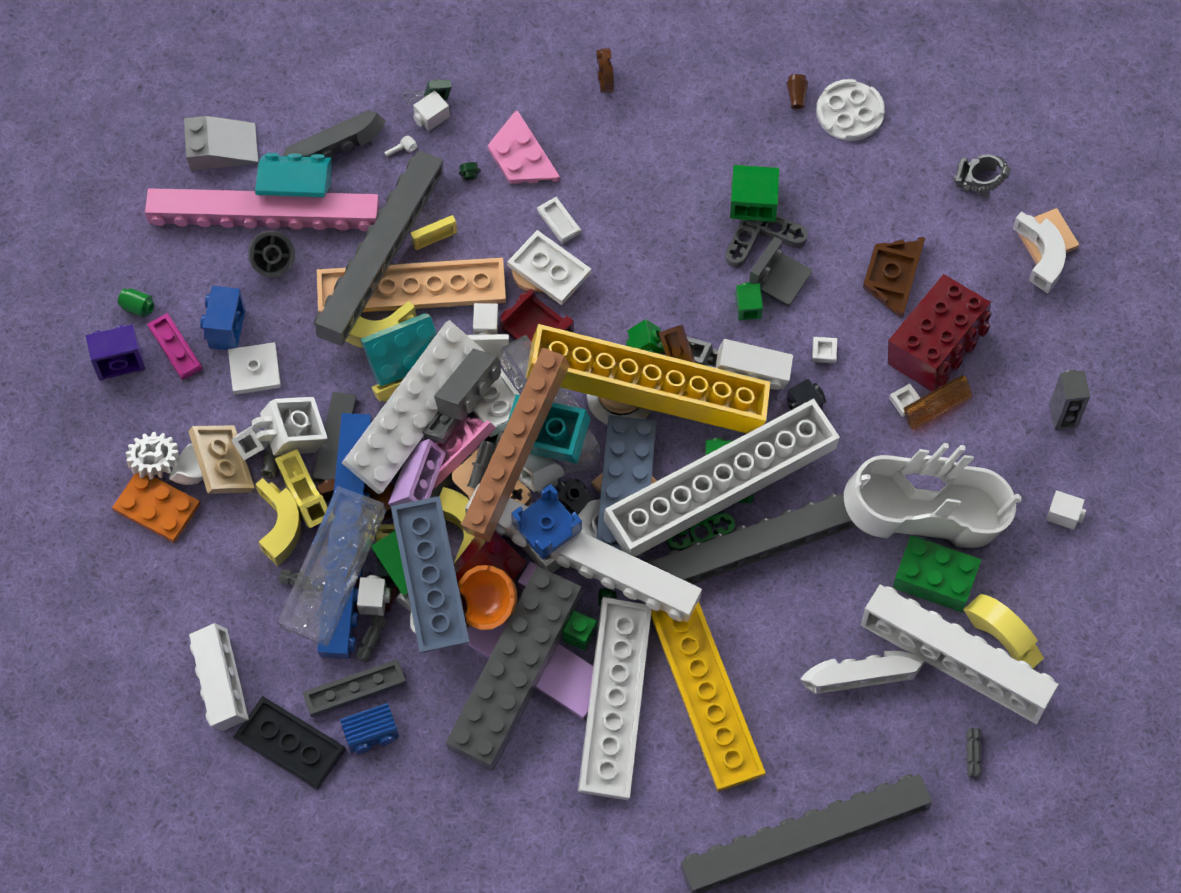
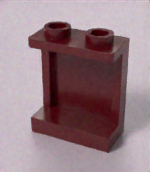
(528, 313)

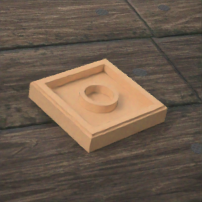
(1057, 219)

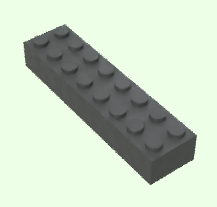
(514, 668)

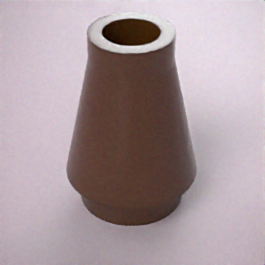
(797, 90)

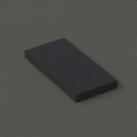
(290, 743)

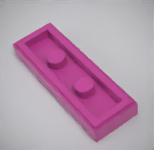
(174, 346)

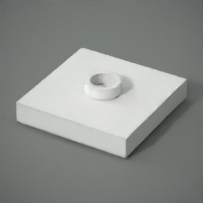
(254, 368)

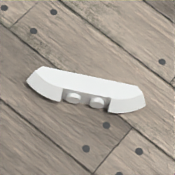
(851, 674)

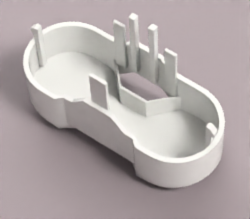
(966, 511)

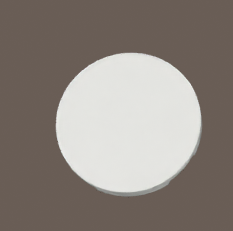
(850, 110)

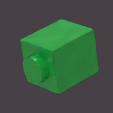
(748, 301)
(579, 630)

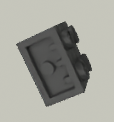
(779, 274)

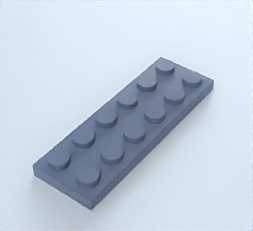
(625, 466)
(430, 574)

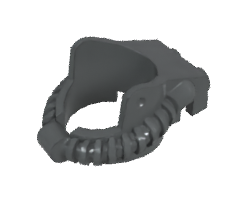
(968, 170)

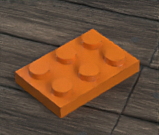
(156, 506)

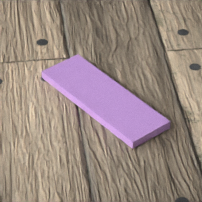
(564, 680)

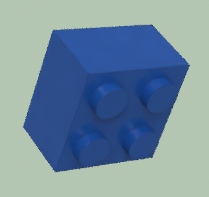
(223, 317)

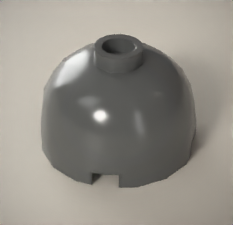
(271, 253)

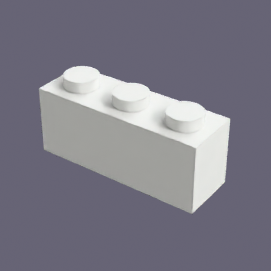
(755, 362)

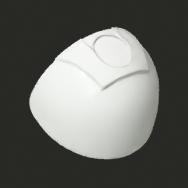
(187, 469)

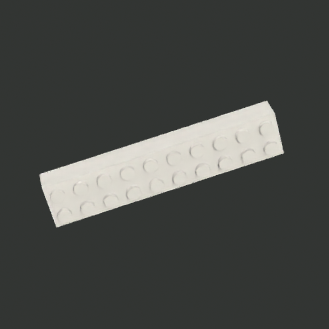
(721, 478)

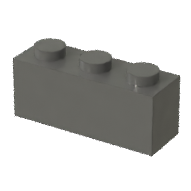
(468, 384)
(1069, 399)

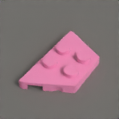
(520, 153)
(462, 443)

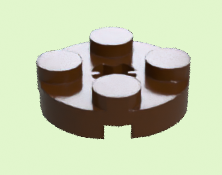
(605, 72)

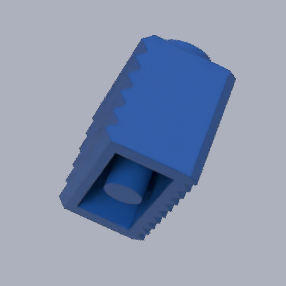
(369, 729)

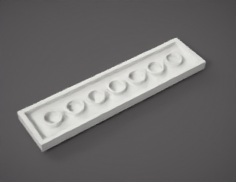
(408, 410)
(615, 699)

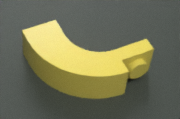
(367, 327)
(299, 483)
(454, 511)
(285, 535)
(1006, 627)

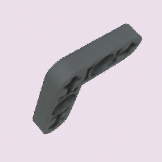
(756, 228)

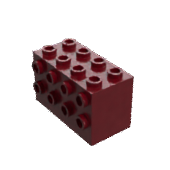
(939, 333)

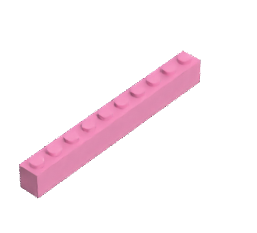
(250, 210)

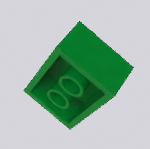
(936, 573)

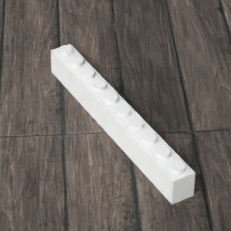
(614, 569)

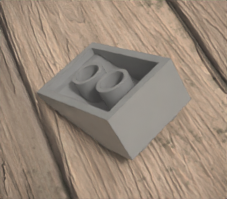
(219, 142)

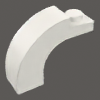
(1051, 248)

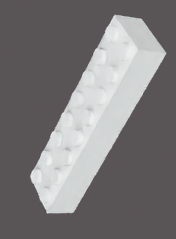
(959, 653)

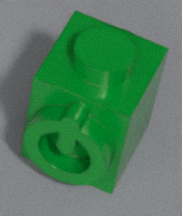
(645, 337)

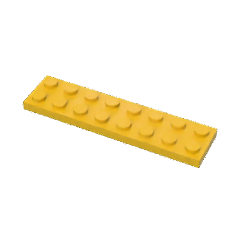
(709, 699)

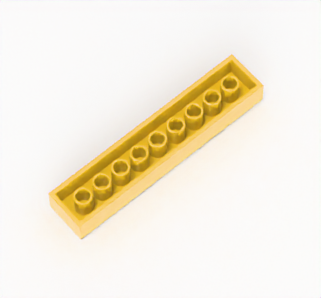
(656, 381)

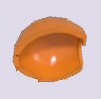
(488, 595)

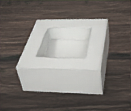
(824, 350)
(903, 397)

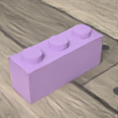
(418, 473)

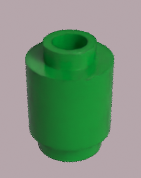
(136, 302)

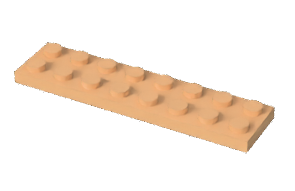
(428, 284)

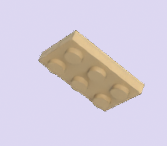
(219, 460)

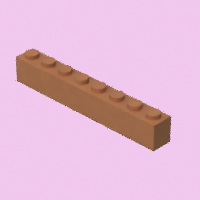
(515, 444)

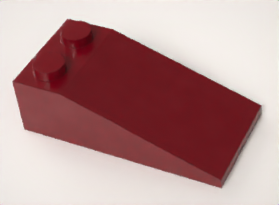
(493, 553)

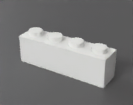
(218, 677)

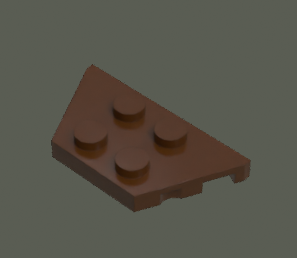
(893, 272)

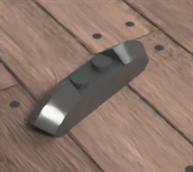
(340, 137)

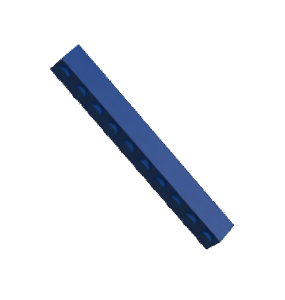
(351, 430)

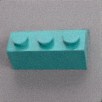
(293, 175)

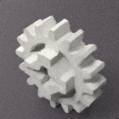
(152, 455)

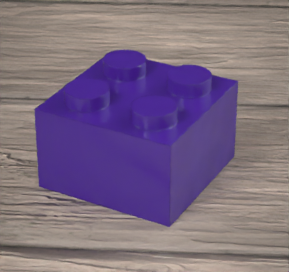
(115, 352)

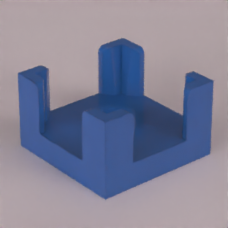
(546, 523)

